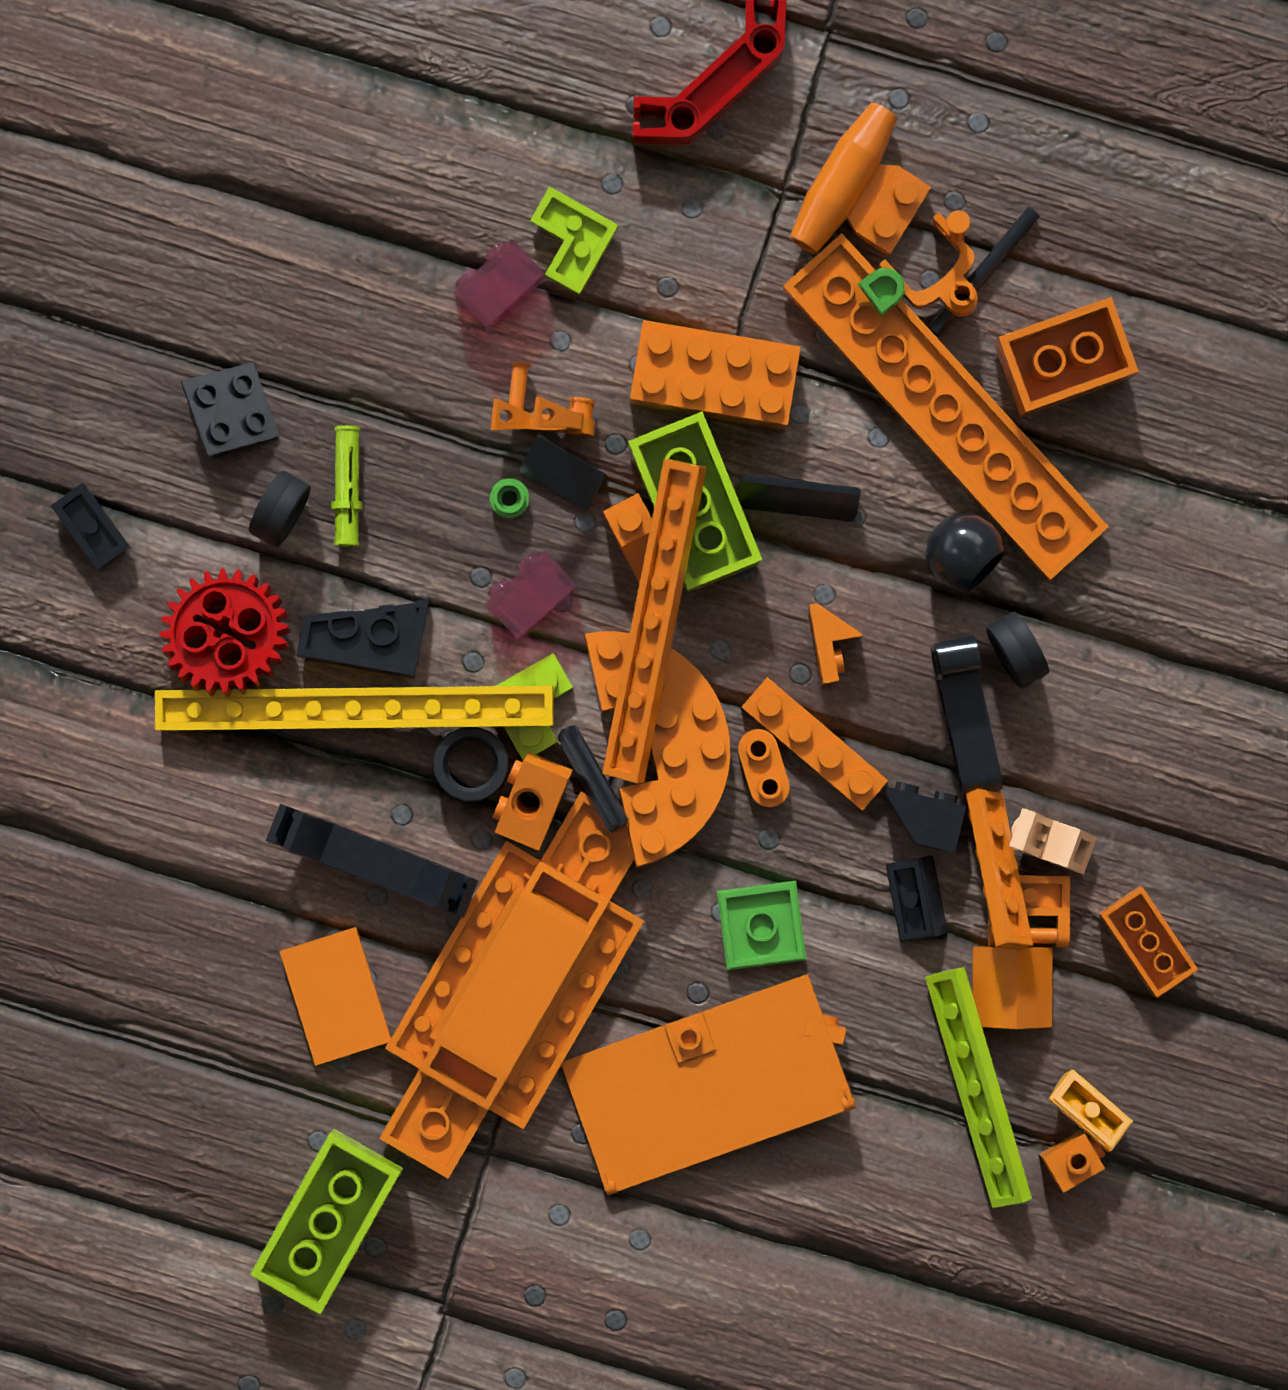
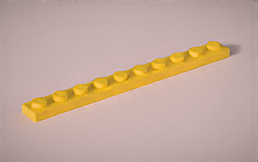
(355, 708)

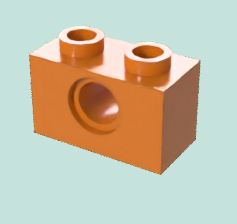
(525, 823)

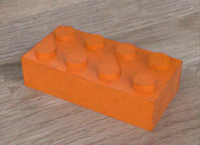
(1148, 941)

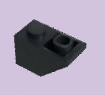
(926, 819)

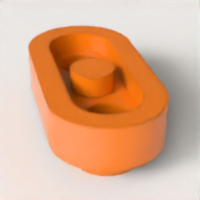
(763, 768)

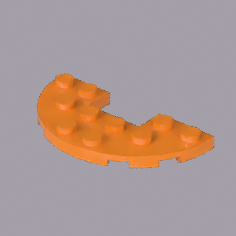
(687, 751)

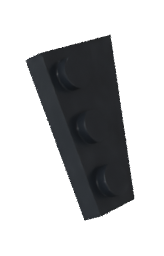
(368, 639)

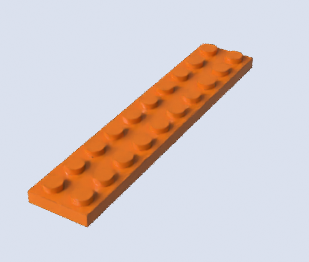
(947, 410)

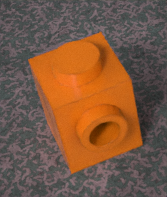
(1073, 1160)

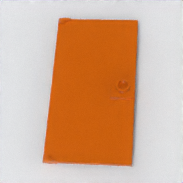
(707, 1084)

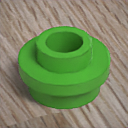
(500, 489)

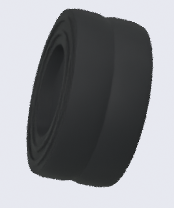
(279, 508)
(1017, 650)

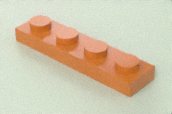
(814, 744)
(999, 869)

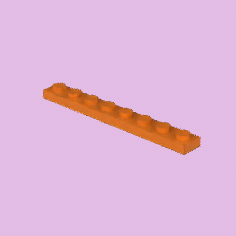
(654, 620)

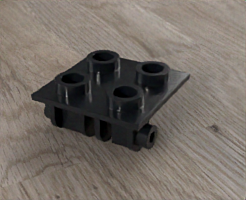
(229, 409)

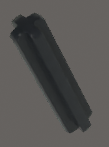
(593, 779)

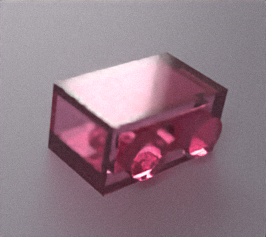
(498, 284)
(531, 594)

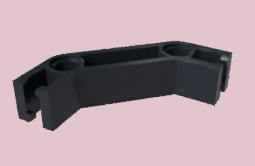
(372, 860)

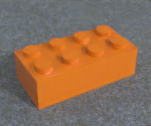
(714, 374)

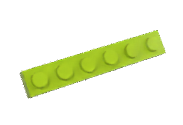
(978, 1087)

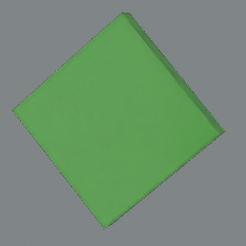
(761, 925)

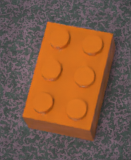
(1066, 357)

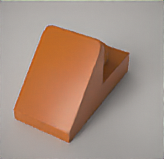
(827, 630)

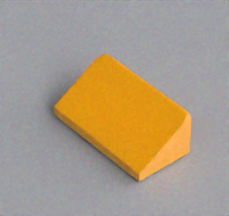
(1090, 1110)

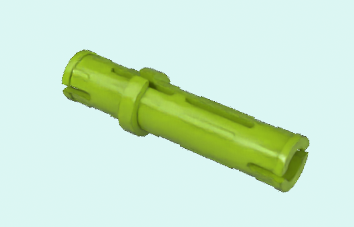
(346, 486)

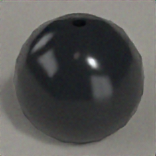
(963, 551)

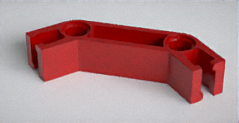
(717, 85)

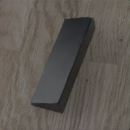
(799, 497)

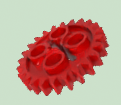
(243, 602)

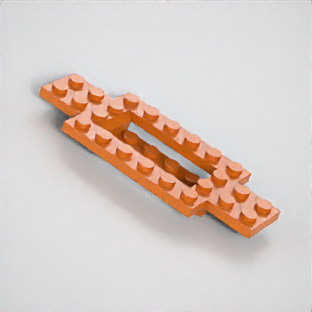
(512, 988)

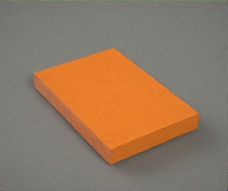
(335, 996)

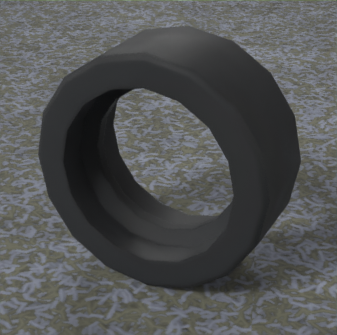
(443, 753)

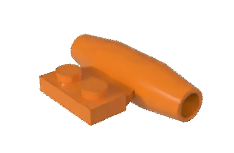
(856, 187)

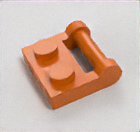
(1045, 898)

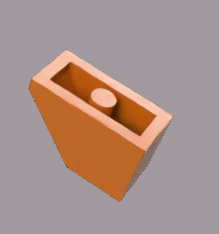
(631, 528)

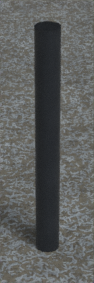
(988, 265)

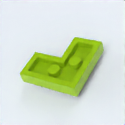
(583, 237)
(543, 673)

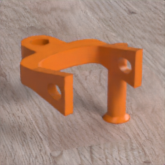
(954, 281)
(571, 421)

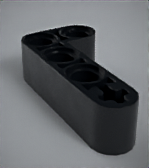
(966, 714)

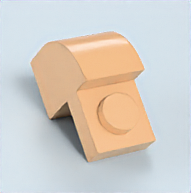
(1052, 841)

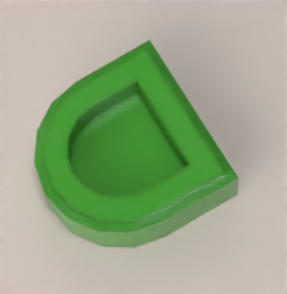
(883, 289)

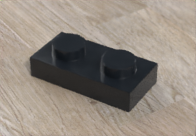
(91, 526)

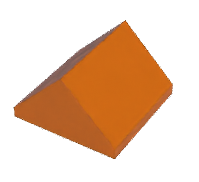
(1013, 986)

